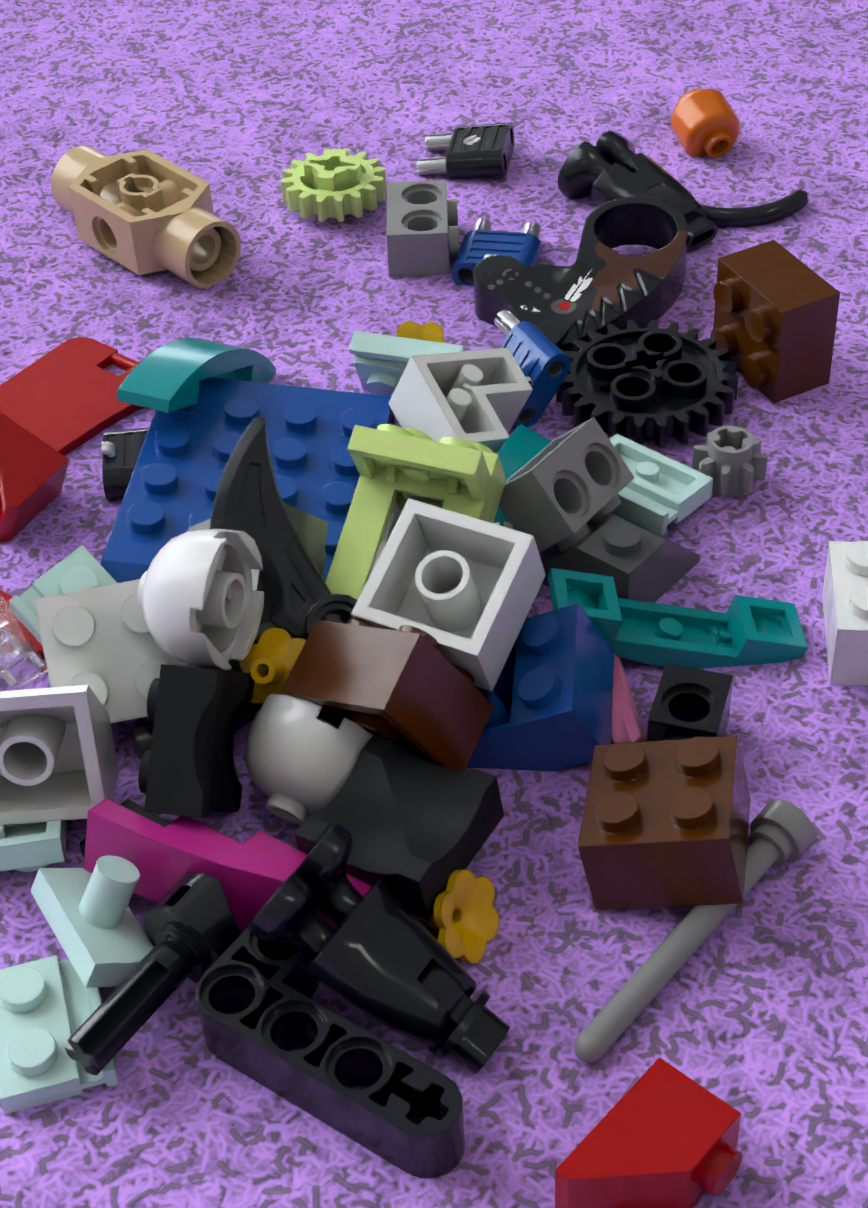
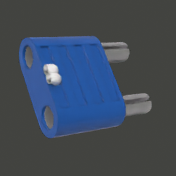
(483, 243)
(539, 360)

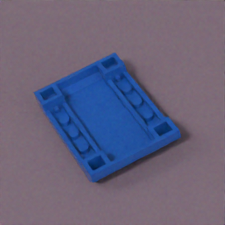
(191, 446)

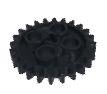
(649, 382)

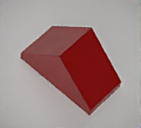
(29, 477)

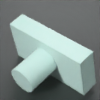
(94, 918)

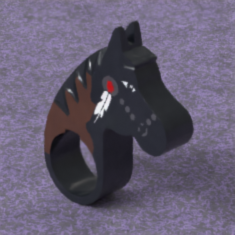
(601, 283)

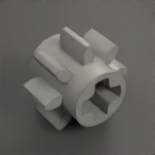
(731, 459)

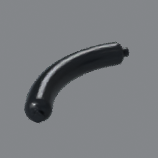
(759, 214)

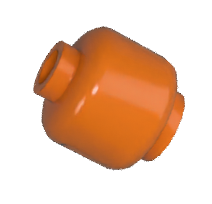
(704, 122)

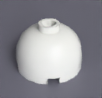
(202, 597)
(299, 756)

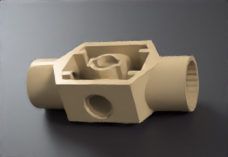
(146, 214)

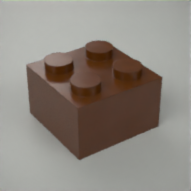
(775, 320)
(392, 688)
(666, 823)

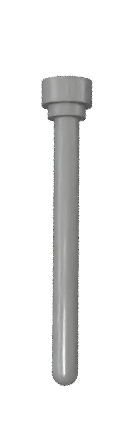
(776, 836)

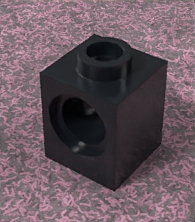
(690, 704)

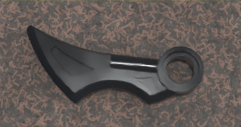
(252, 504)

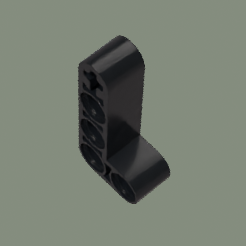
(405, 1116)

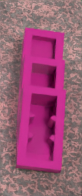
(165, 854)

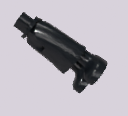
(616, 172)
(379, 956)

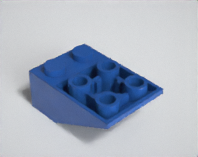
(550, 696)

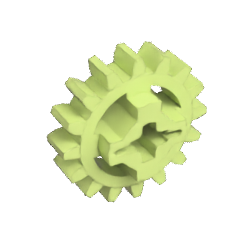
(334, 184)

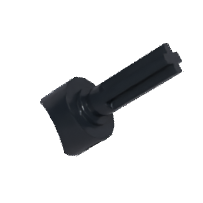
(188, 935)

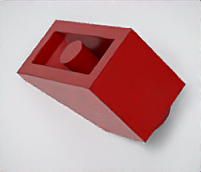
(654, 1148)

